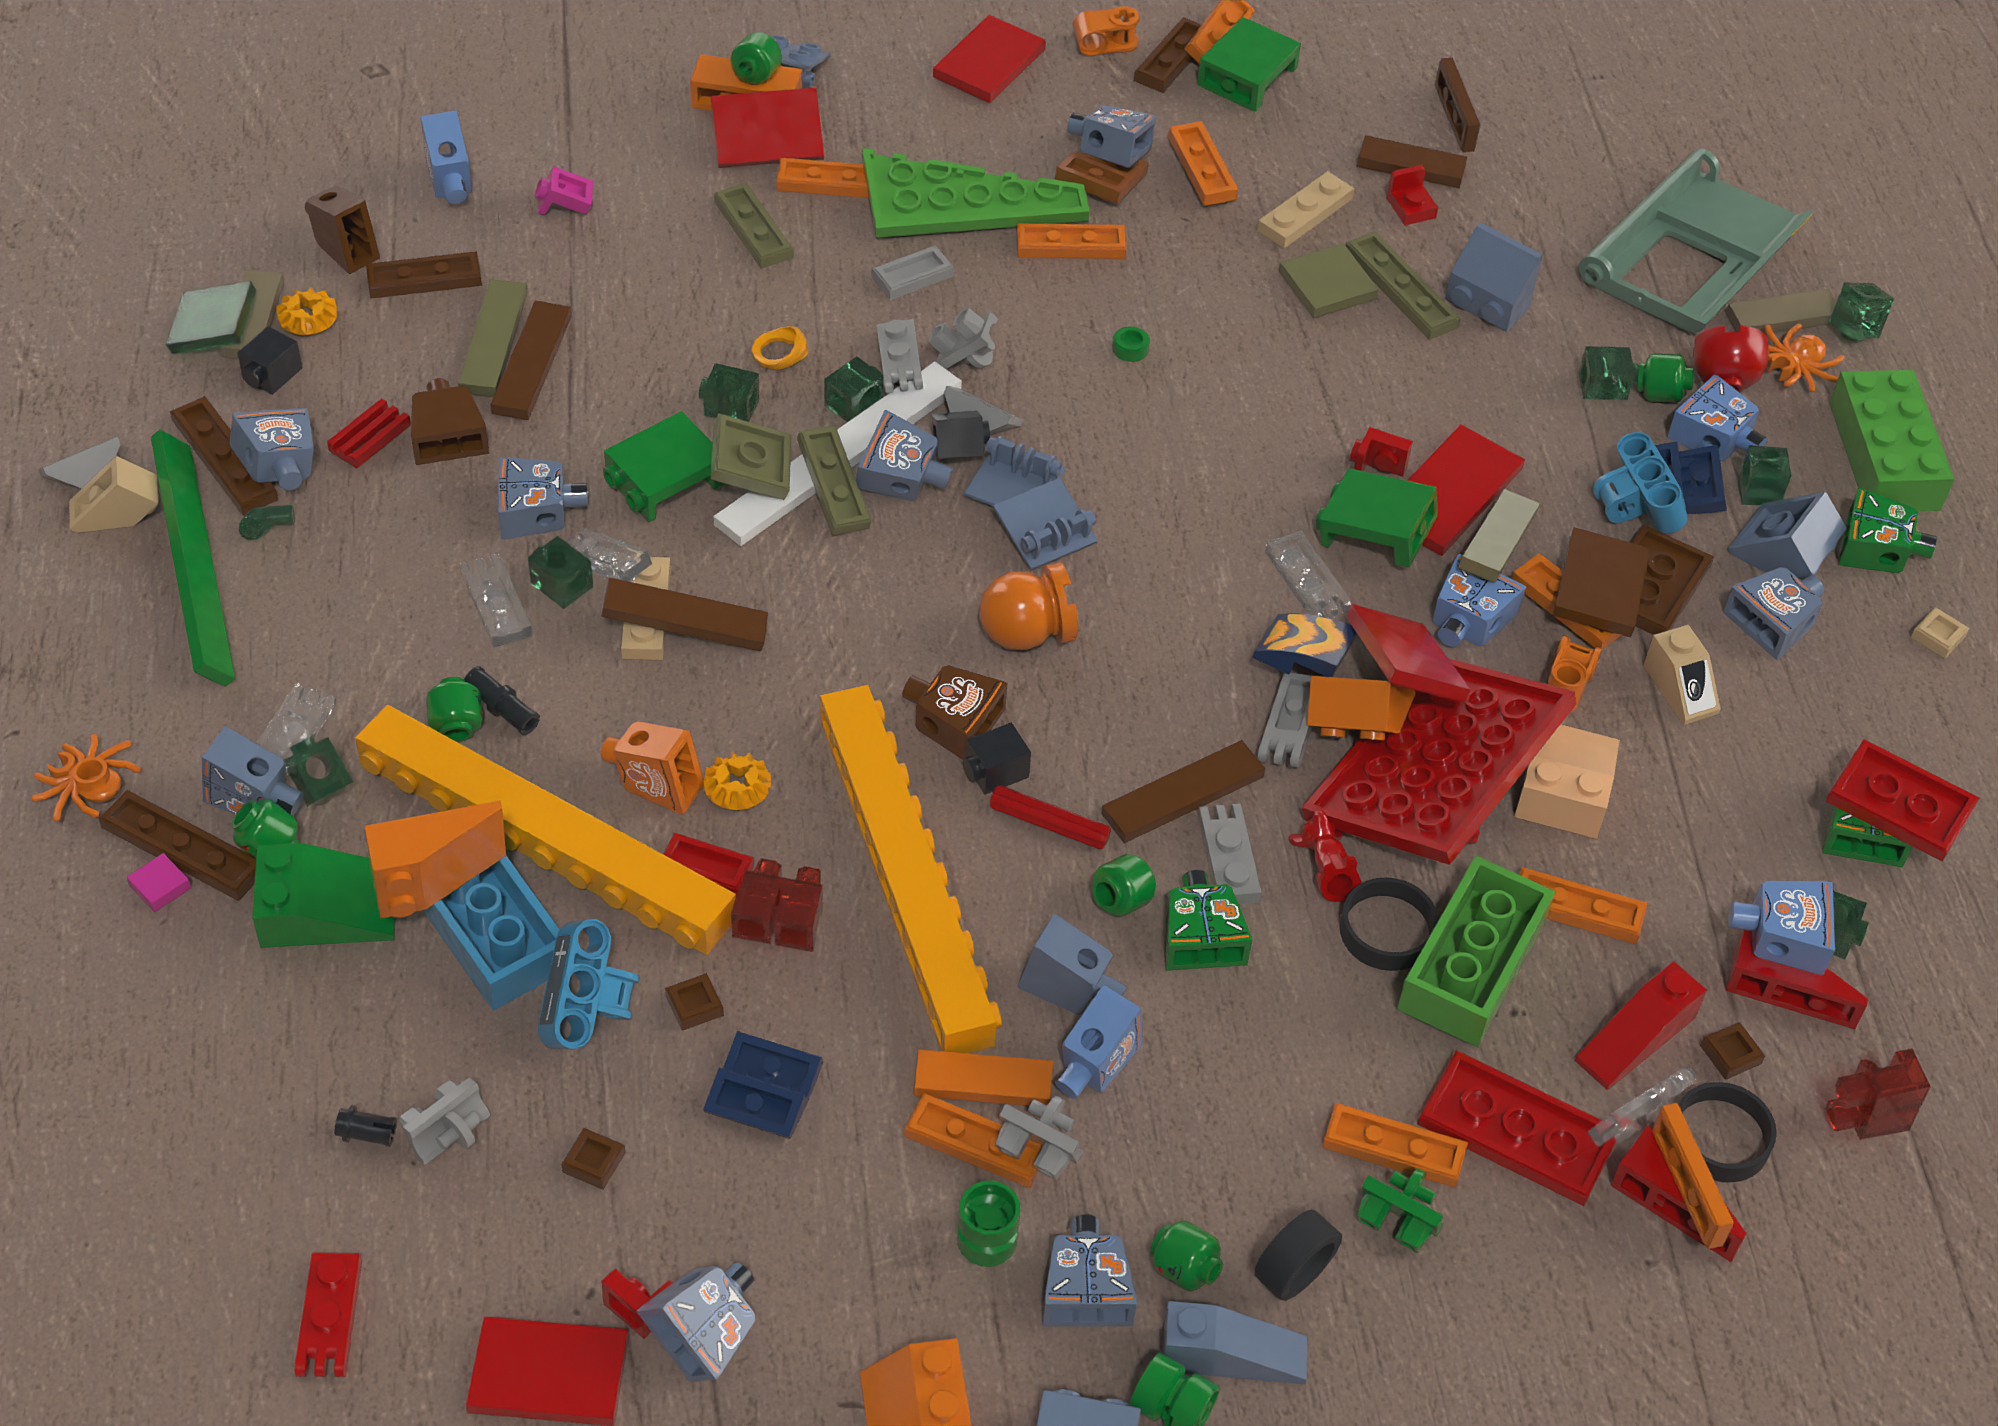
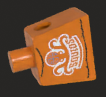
(657, 764)

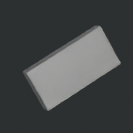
(912, 272)

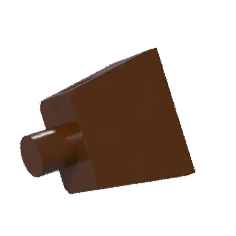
(339, 217)
(446, 424)

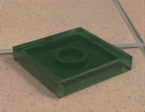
(211, 317)

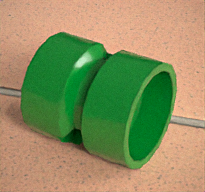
(988, 1223)
(1172, 1395)

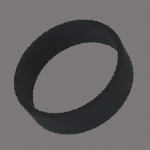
(1393, 888)
(1754, 1107)

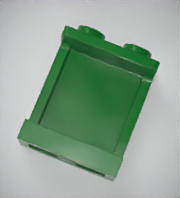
(1247, 63)
(659, 463)
(1380, 512)

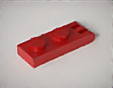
(328, 1313)

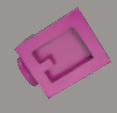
(565, 190)

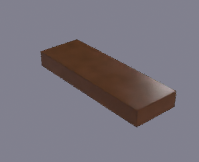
(1168, 58)
(1457, 104)
(1390, 156)
(423, 274)

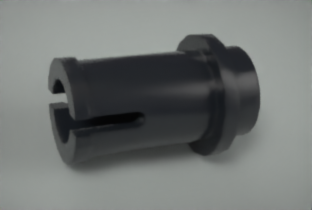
(364, 1126)

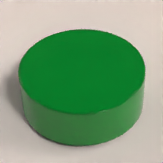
(1131, 344)

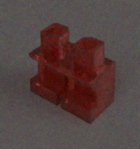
(778, 906)
(1879, 1099)

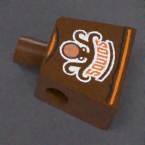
(956, 706)

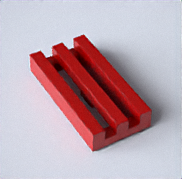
(364, 430)

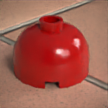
(1733, 356)

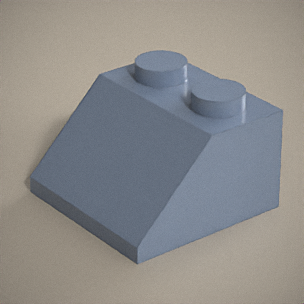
(1494, 277)
(1790, 535)

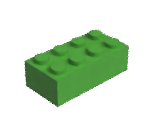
(1891, 437)
(1476, 951)

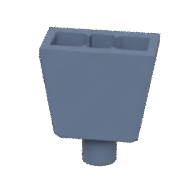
(1067, 967)

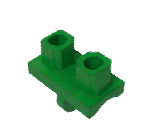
(1419, 1219)

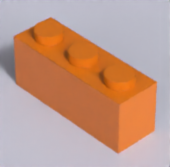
(716, 77)

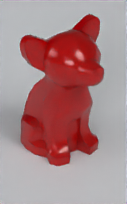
(1336, 869)

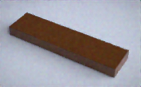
(531, 360)
(211, 442)
(684, 614)
(1182, 791)
(182, 842)

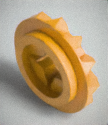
(298, 321)
(734, 794)

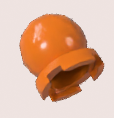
(1026, 609)

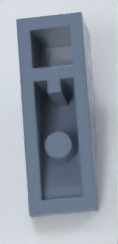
(1232, 1344)

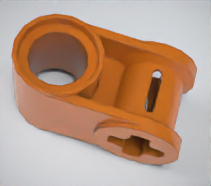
(1105, 32)
(1573, 667)

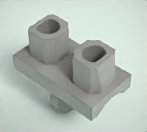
(968, 344)
(446, 1121)
(1057, 1147)

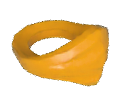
(786, 334)

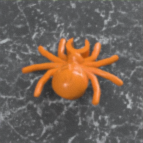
(1800, 357)
(85, 777)

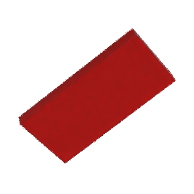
(1467, 477)
(1407, 653)
(1517, 1127)

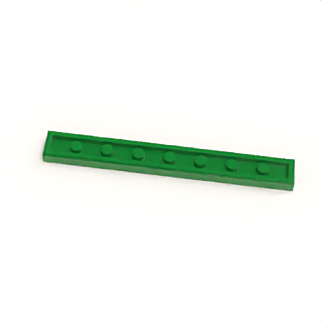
(192, 559)

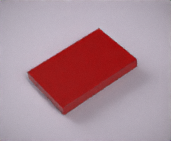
(989, 58)
(767, 127)
(1902, 800)
(548, 1371)

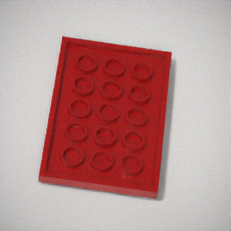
(1445, 766)

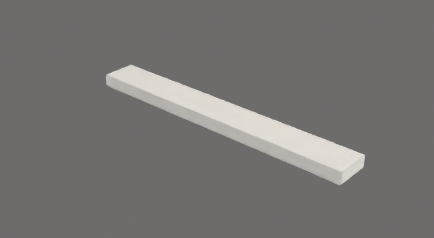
(758, 511)

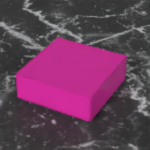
(158, 882)

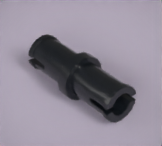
(503, 701)

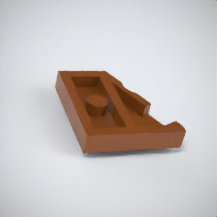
(1101, 176)

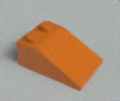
(432, 855)

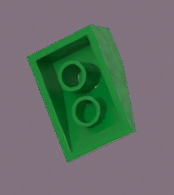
(315, 898)

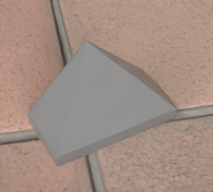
(999, 419)
(82, 466)

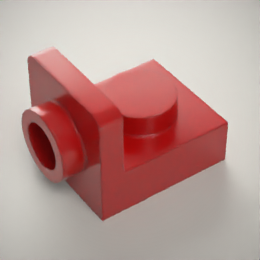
(1410, 197)
(1382, 452)
(625, 1297)

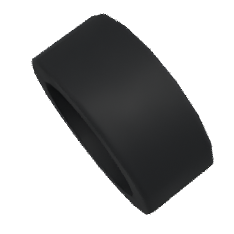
(1298, 1254)

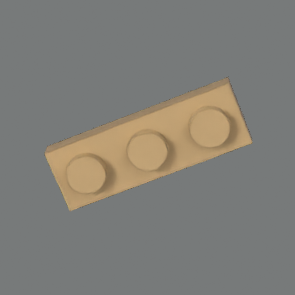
(1305, 209)
(640, 640)

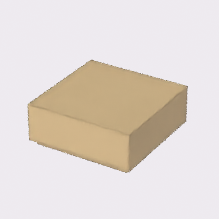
(1940, 632)

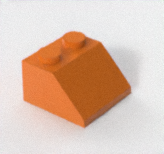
(1358, 705)
(917, 1387)

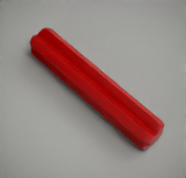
(1050, 817)

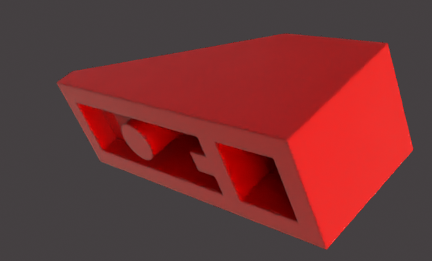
(1792, 988)
(1643, 1025)
(1648, 1181)

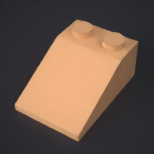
(1570, 781)

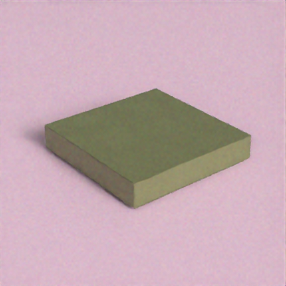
(1328, 280)
(751, 456)

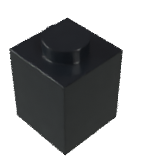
(269, 360)
(960, 434)
(997, 758)

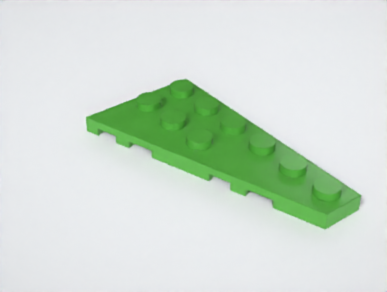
(953, 197)

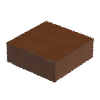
(694, 1002)
(1732, 1050)
(593, 1158)

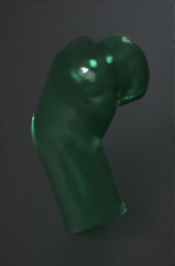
(262, 519)

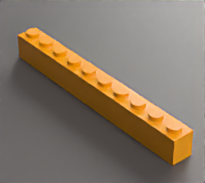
(550, 830)
(908, 873)

